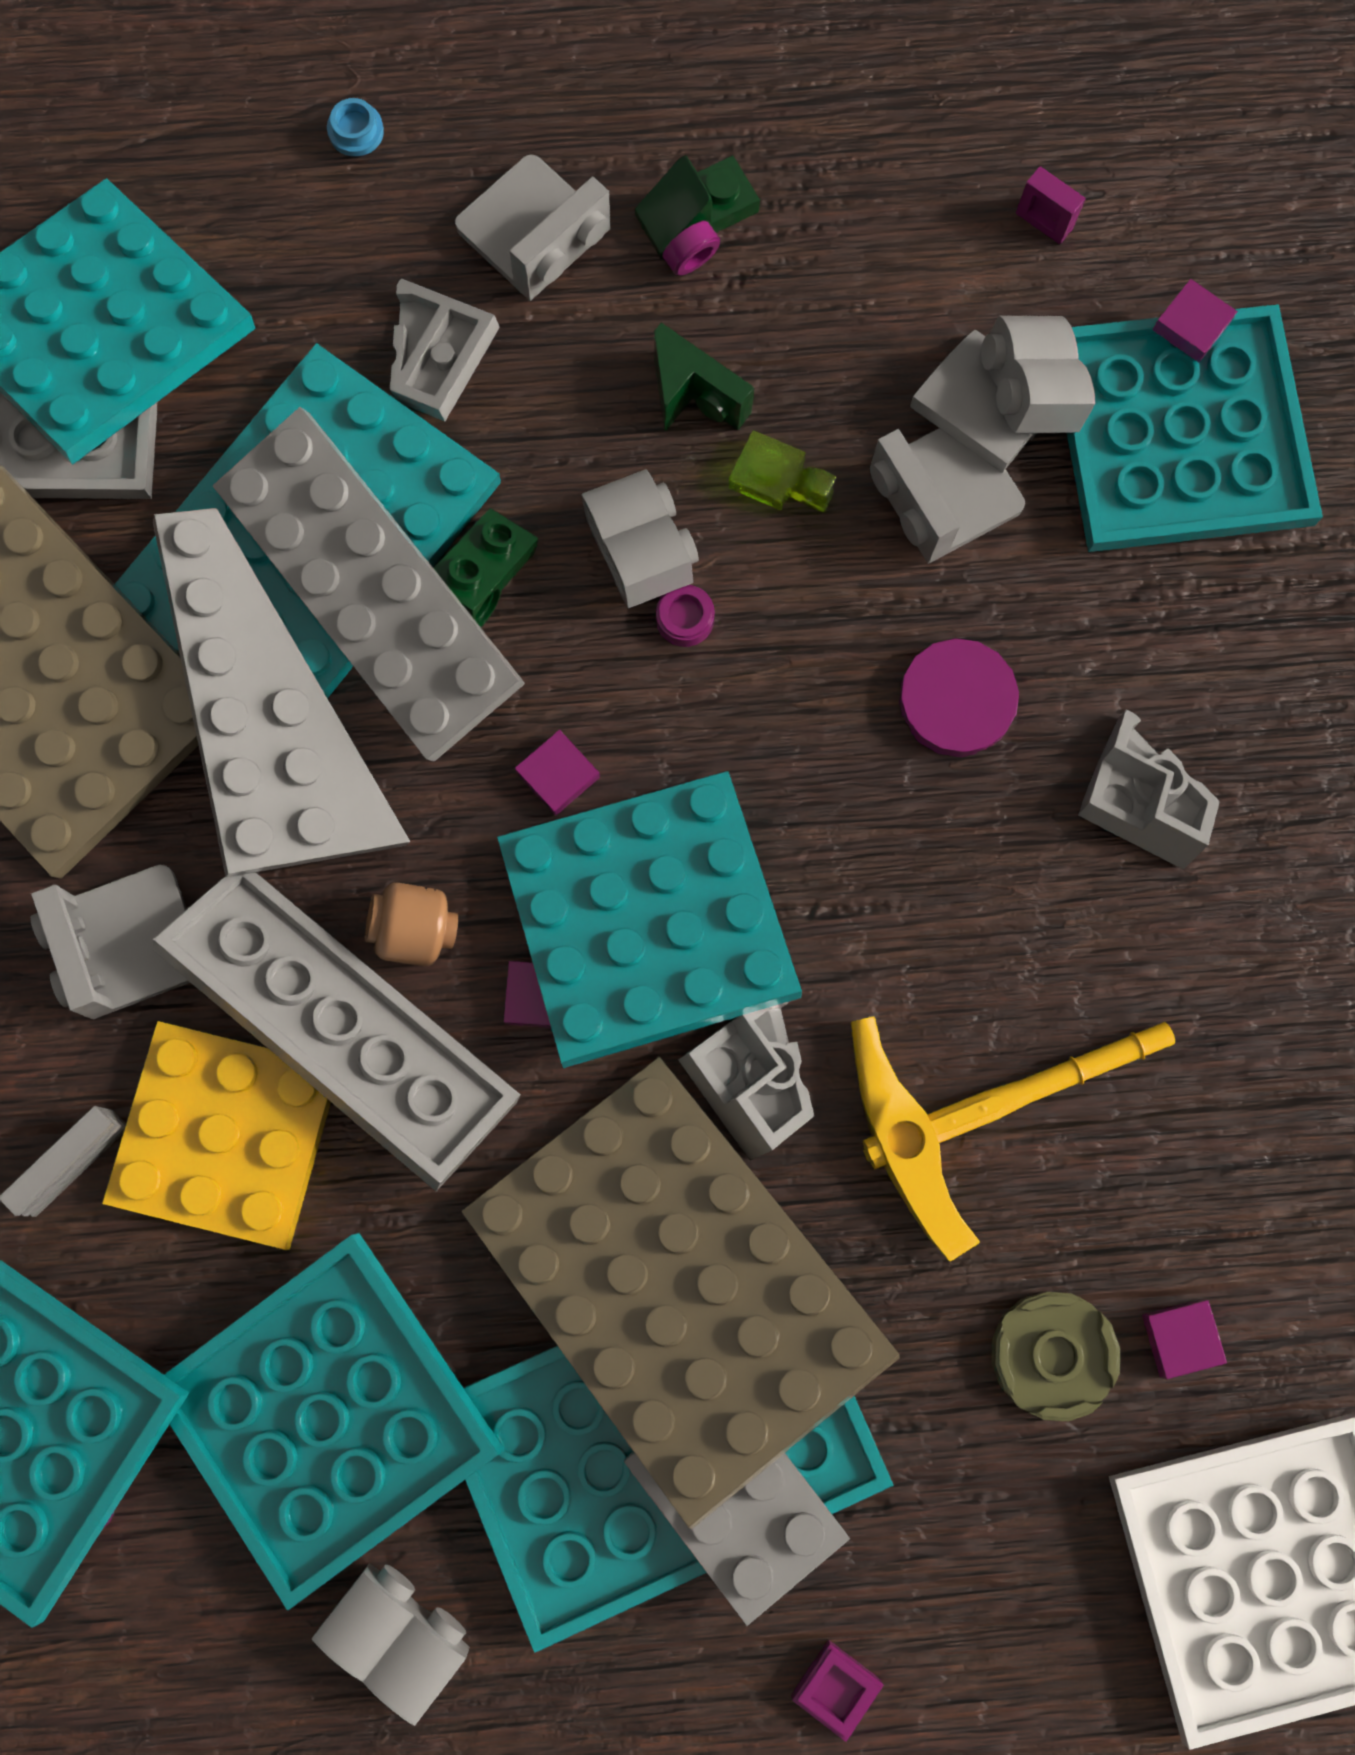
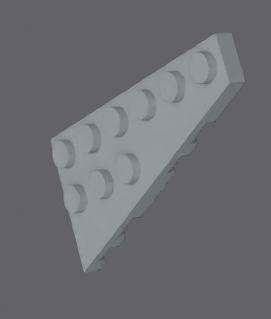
(269, 742)

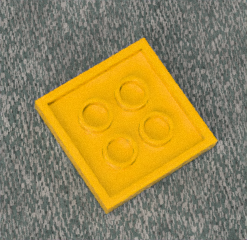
(218, 1138)

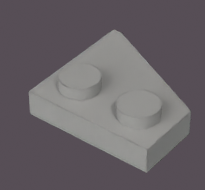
(436, 348)

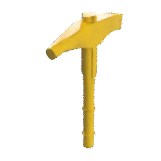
(909, 1138)

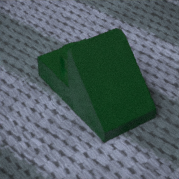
(688, 197)
(690, 373)

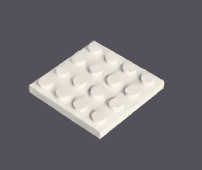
(1249, 1577)

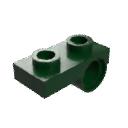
(486, 563)

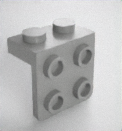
(535, 224)
(942, 491)
(106, 940)

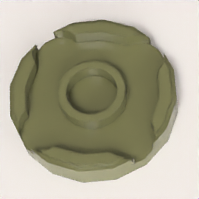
(1055, 1356)

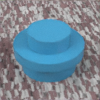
(355, 127)

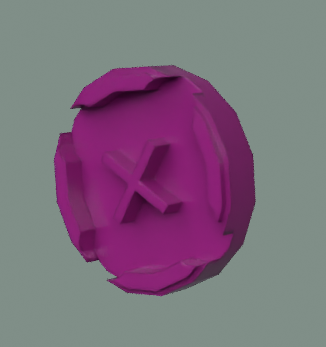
(958, 697)

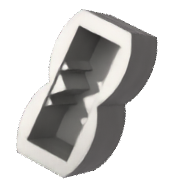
(1038, 374)
(639, 537)
(393, 1642)

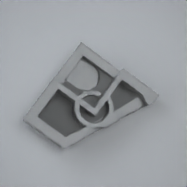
(1149, 797)
(752, 1080)

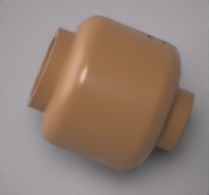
(410, 924)

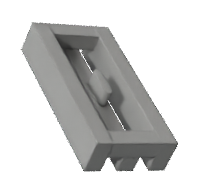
(63, 1162)

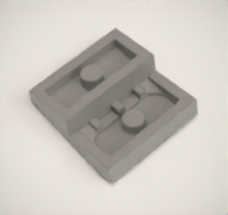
(964, 405)

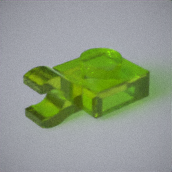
(774, 471)

